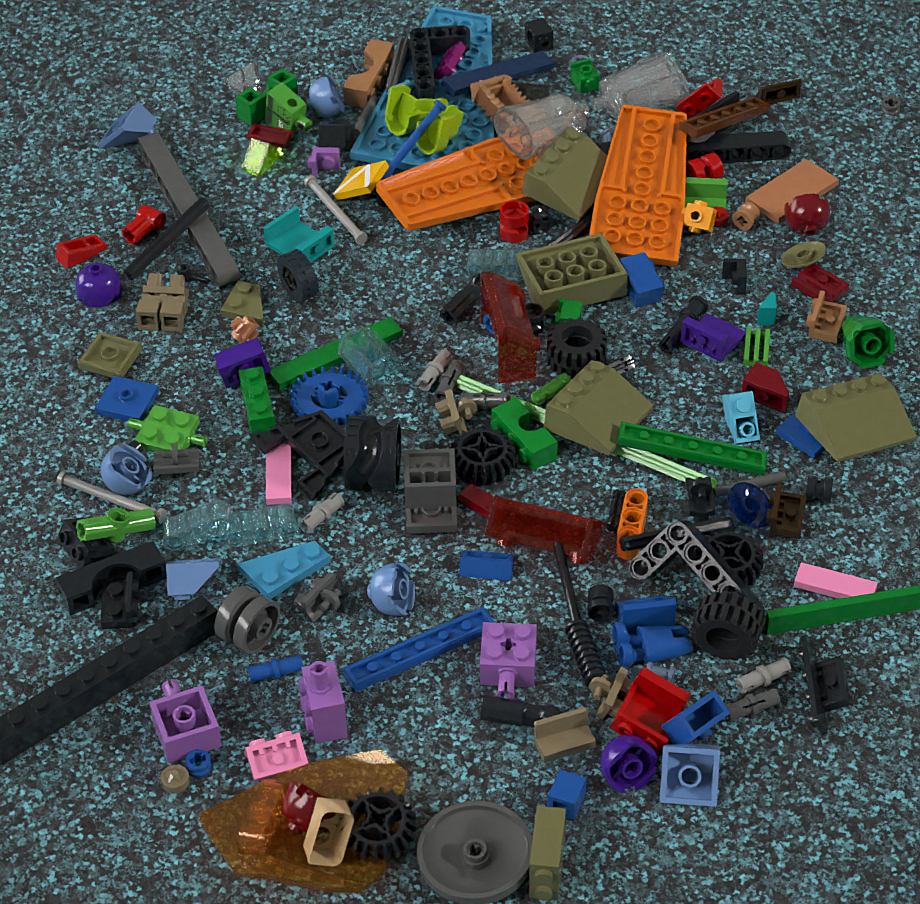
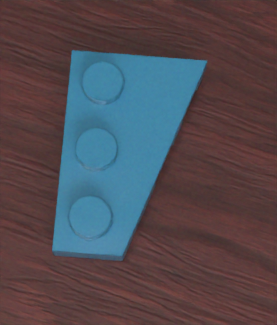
(284, 568)

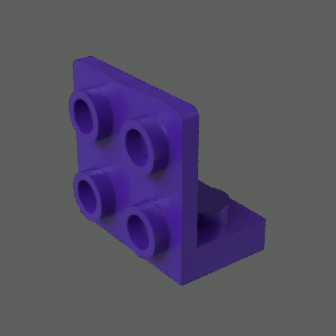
(711, 336)
(238, 358)

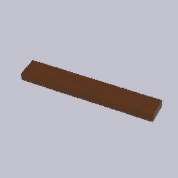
(724, 117)

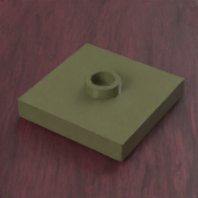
(110, 355)

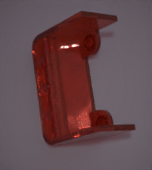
(511, 327)
(541, 527)

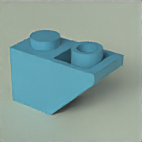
(741, 416)

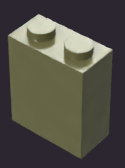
(547, 853)

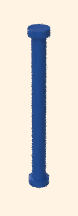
(416, 135)

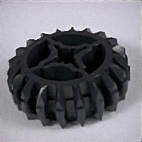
(497, 454)
(733, 549)
(384, 811)

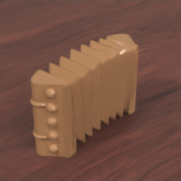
(495, 93)

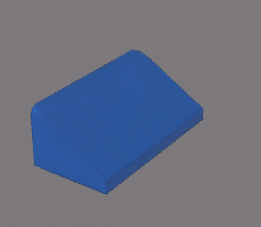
(486, 565)

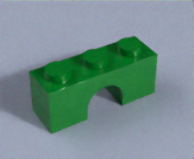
(252, 104)
(256, 400)
(532, 447)

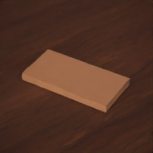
(798, 180)

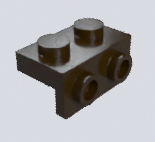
(787, 513)

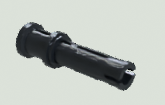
(696, 307)

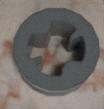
(891, 105)

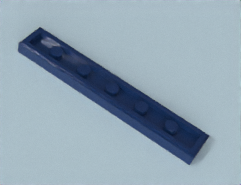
(515, 68)

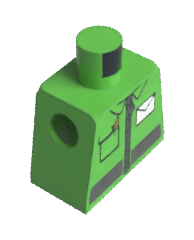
(286, 109)

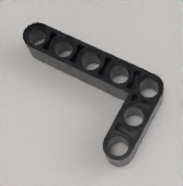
(429, 42)
(685, 548)

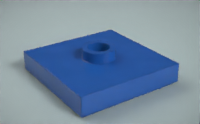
(126, 399)
(799, 436)

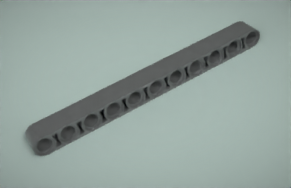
(181, 197)

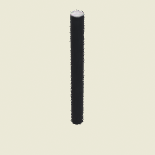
(566, 581)

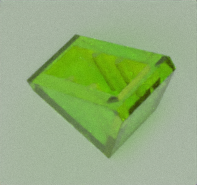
(260, 157)

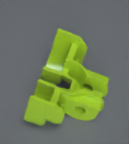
(406, 113)

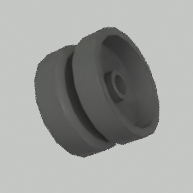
(247, 619)

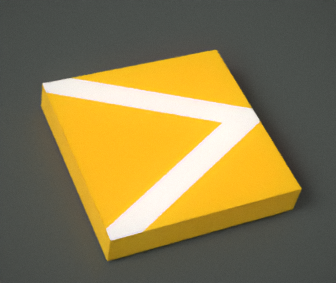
(361, 180)

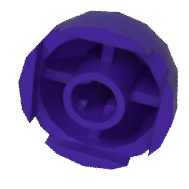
(98, 285)
(628, 763)

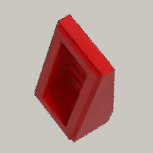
(78, 250)

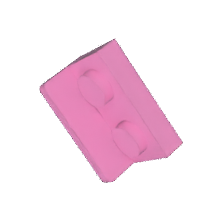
(276, 755)

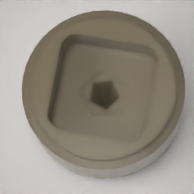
(175, 779)

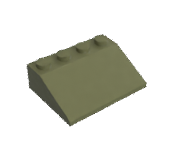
(567, 174)
(573, 270)
(594, 406)
(856, 417)

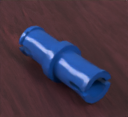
(275, 668)

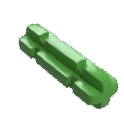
(550, 389)

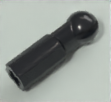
(462, 302)
(514, 711)

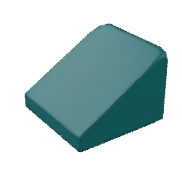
(768, 310)

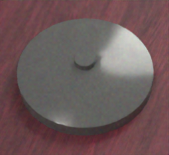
(474, 852)

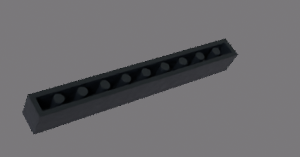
(105, 677)

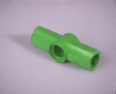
(115, 524)

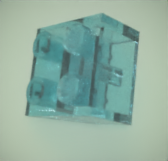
(367, 354)

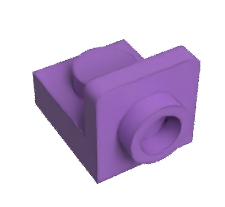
(324, 158)

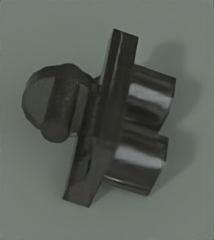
(532, 91)

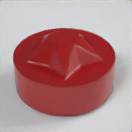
(721, 216)

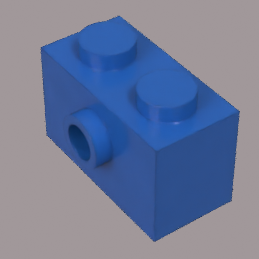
(642, 280)
(696, 719)

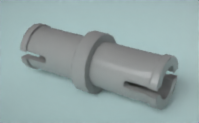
(434, 370)
(321, 512)
(763, 675)

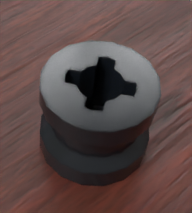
(540, 220)

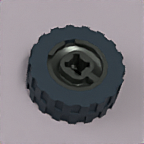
(297, 276)

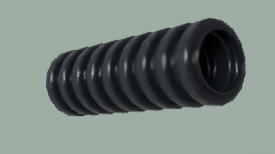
(584, 650)

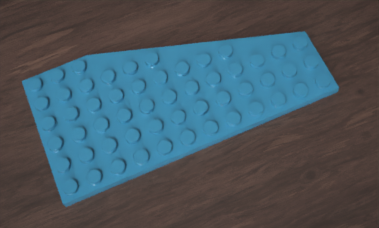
(379, 144)

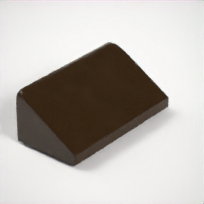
(780, 91)

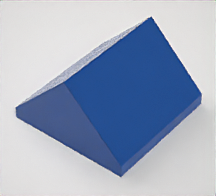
(646, 612)

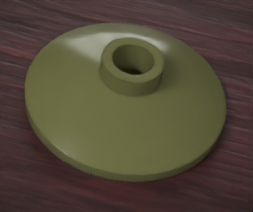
(803, 254)

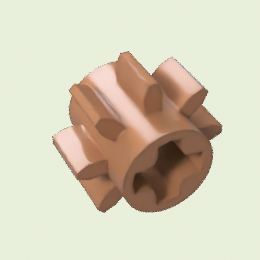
(244, 328)

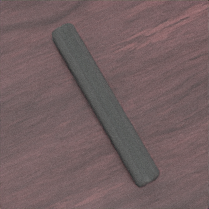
(398, 62)

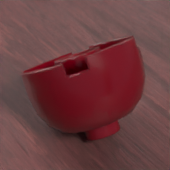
(807, 214)
(299, 805)

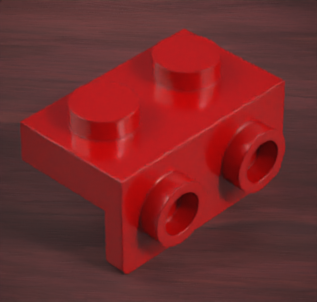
(701, 98)

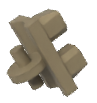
(458, 410)
(609, 690)

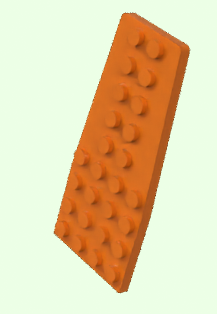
(456, 185)
(643, 186)

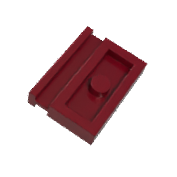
(816, 279)

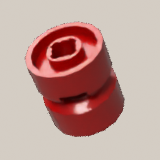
(705, 167)
(514, 221)

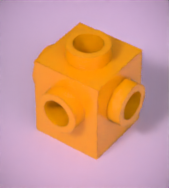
(704, 222)

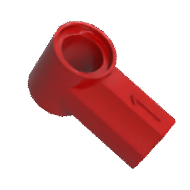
(145, 221)

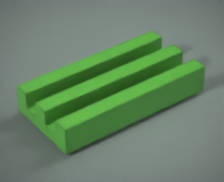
(757, 335)

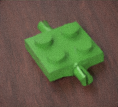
(167, 427)

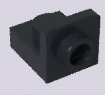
(737, 271)

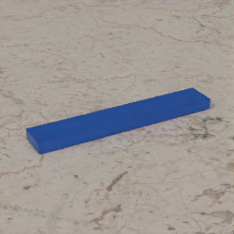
(416, 650)

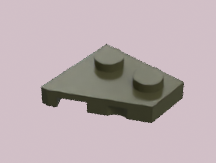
(242, 301)

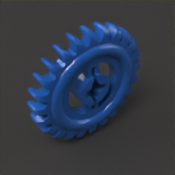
(326, 390)

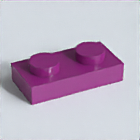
(448, 62)

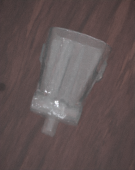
(649, 83)
(536, 124)

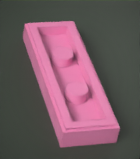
(279, 475)
(832, 582)

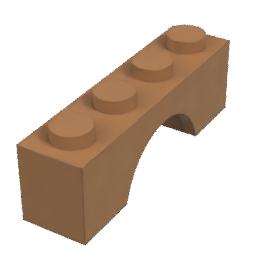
(378, 61)

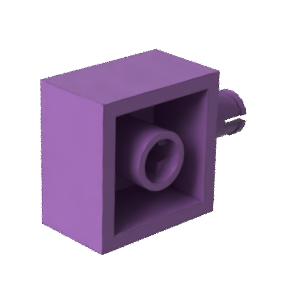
(508, 656)
(322, 702)
(184, 721)

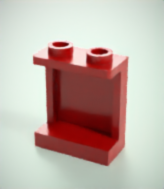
(648, 706)

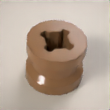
(746, 216)

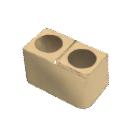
(333, 850)

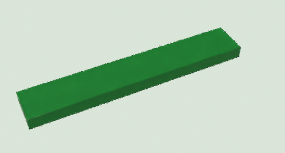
(325, 356)
(692, 448)
(842, 610)

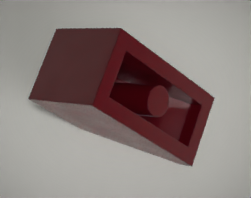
(767, 387)

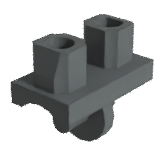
(176, 461)
(322, 596)

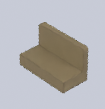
(563, 735)

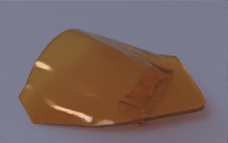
(260, 845)

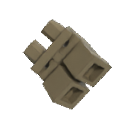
(163, 304)

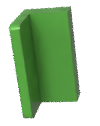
(706, 190)

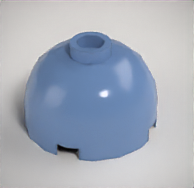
(325, 98)
(125, 470)
(392, 590)

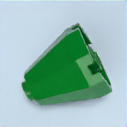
(867, 340)

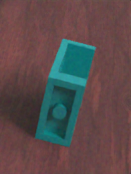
(289, 233)

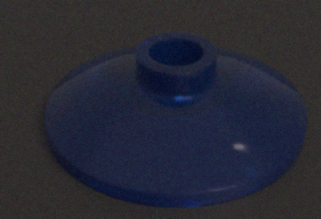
(749, 504)

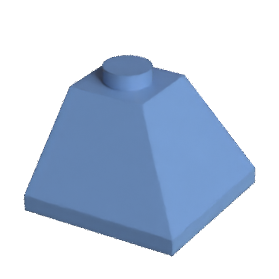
(128, 127)
(188, 576)
(690, 774)

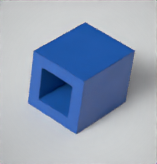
(568, 792)

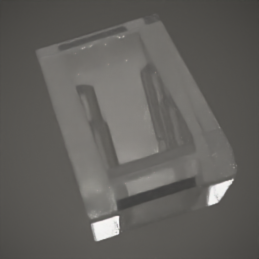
(244, 78)

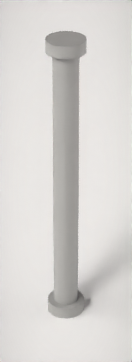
(360, 237)
(64, 479)

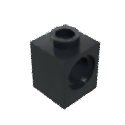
(538, 35)

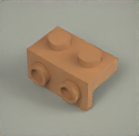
(826, 319)

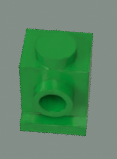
(584, 76)
(569, 309)

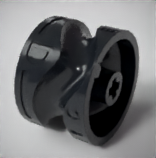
(372, 454)

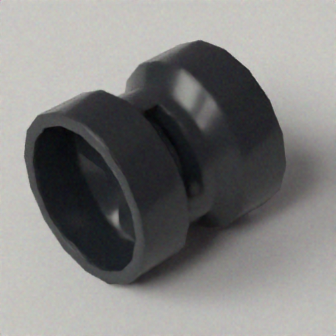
(536, 315)
(819, 488)
(600, 602)

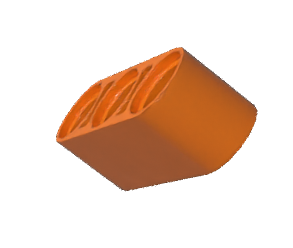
(632, 519)

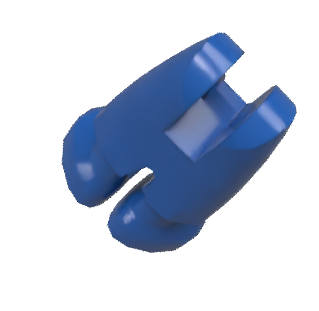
(650, 643)

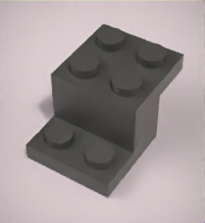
(430, 491)

